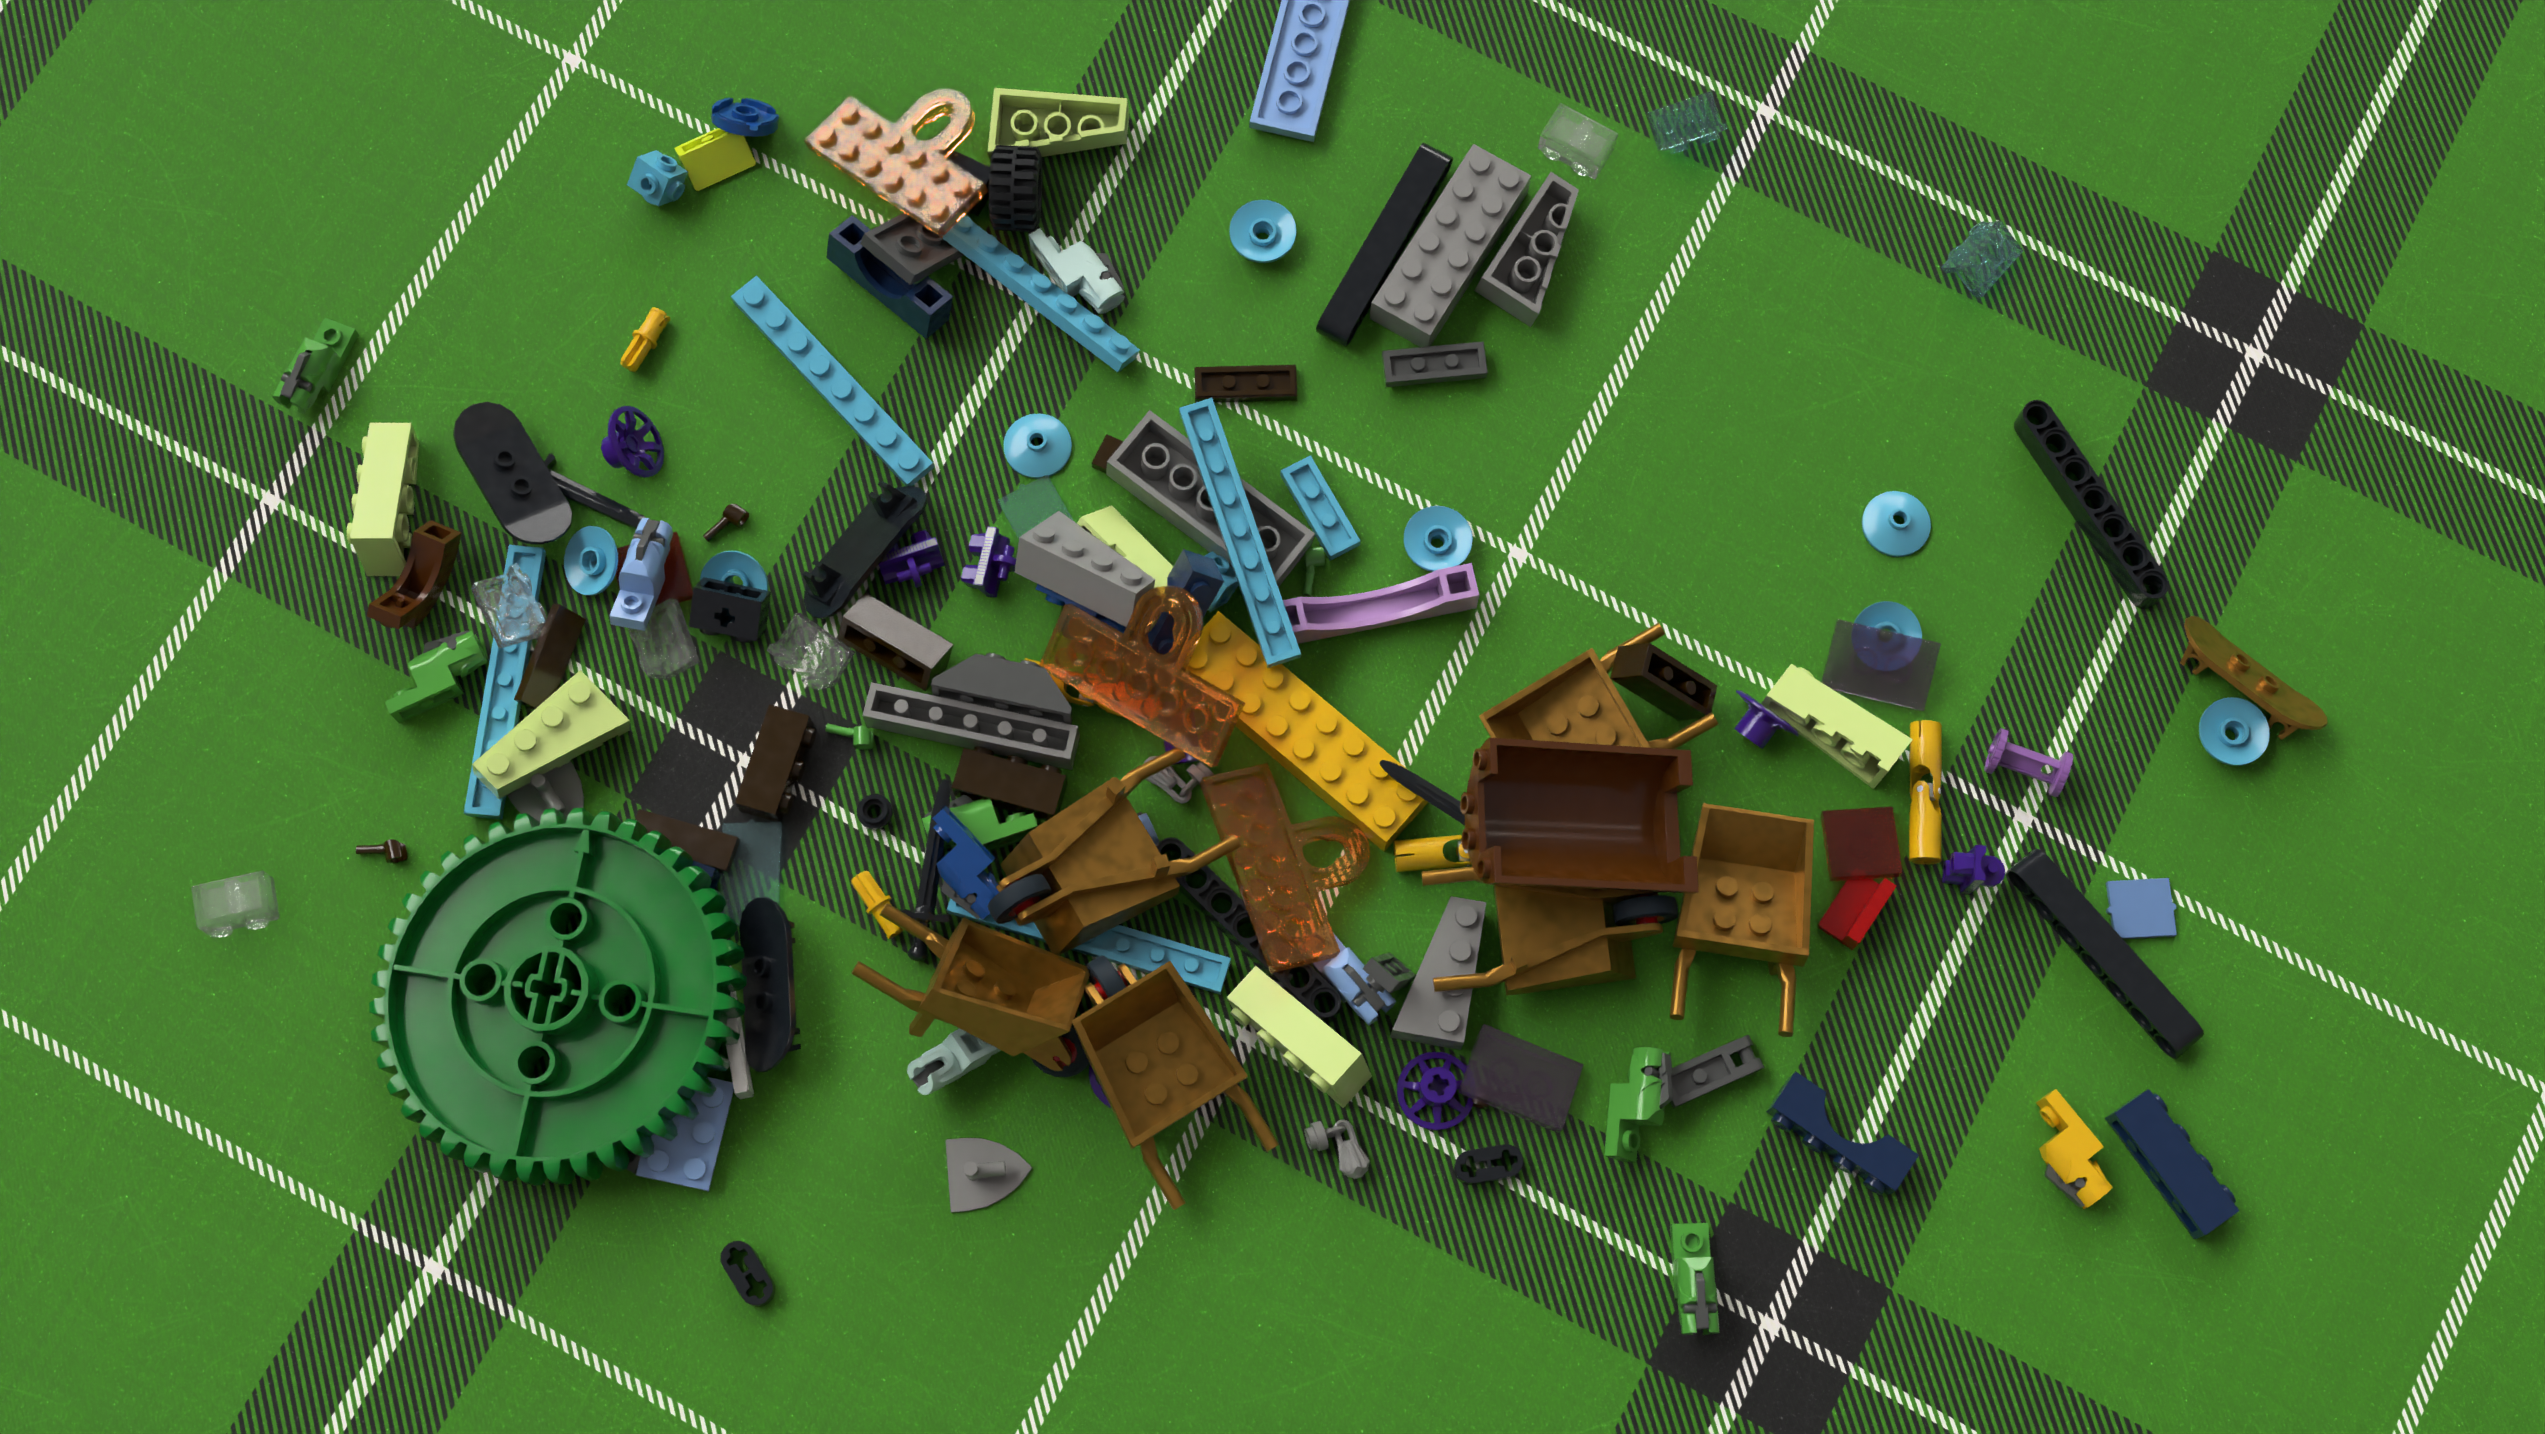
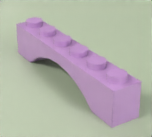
(1425, 597)

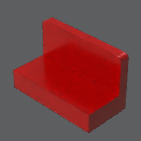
(1855, 910)

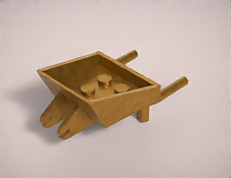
(1581, 706)
(1749, 898)

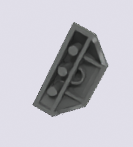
(1004, 686)

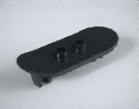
(511, 474)
(861, 548)
(770, 984)

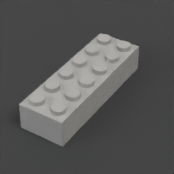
(1450, 247)
(1163, 473)

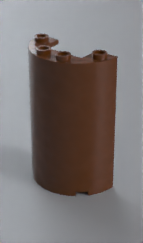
(1577, 816)

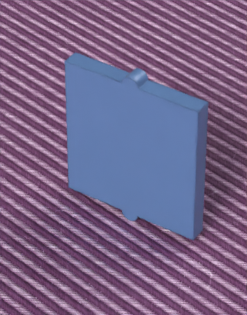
(2141, 908)

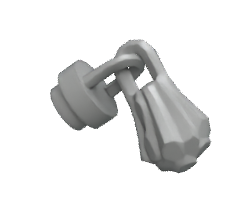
(1169, 778)
(1352, 1159)

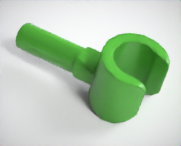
(1313, 558)
(861, 735)

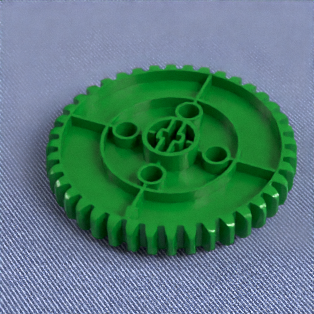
(611, 1077)

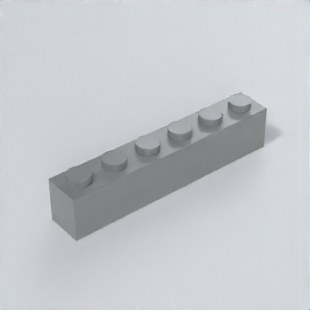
(971, 725)

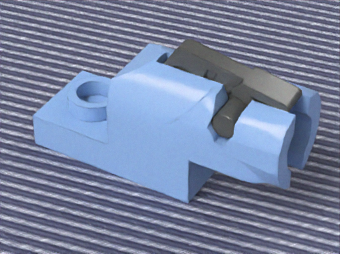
(642, 574)
(1350, 982)

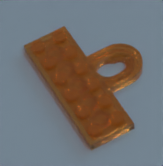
(897, 165)
(1144, 684)
(1271, 868)

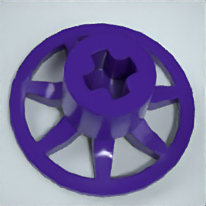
(627, 445)
(1760, 723)
(1435, 1090)

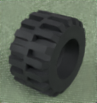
(1015, 188)

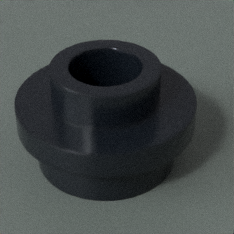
(870, 802)

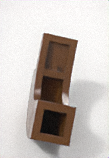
(422, 579)

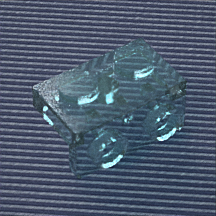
(1685, 122)
(1983, 256)

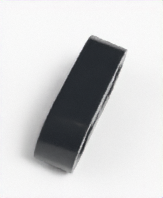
(1486, 1156)
(755, 1268)

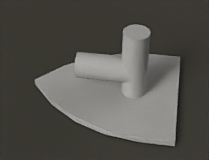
(554, 789)
(981, 1172)

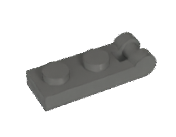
(1713, 1071)

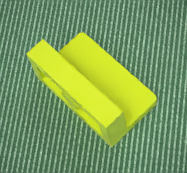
(714, 157)

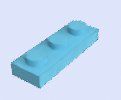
(1320, 507)

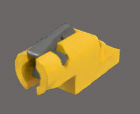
(2070, 1153)

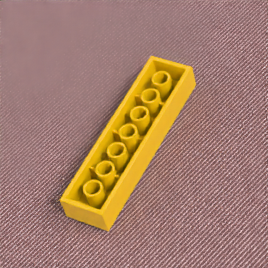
(1306, 734)

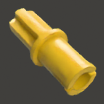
(644, 339)
(875, 901)

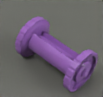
(2028, 762)

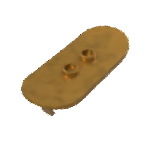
(2250, 678)

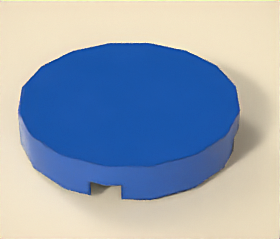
(745, 118)

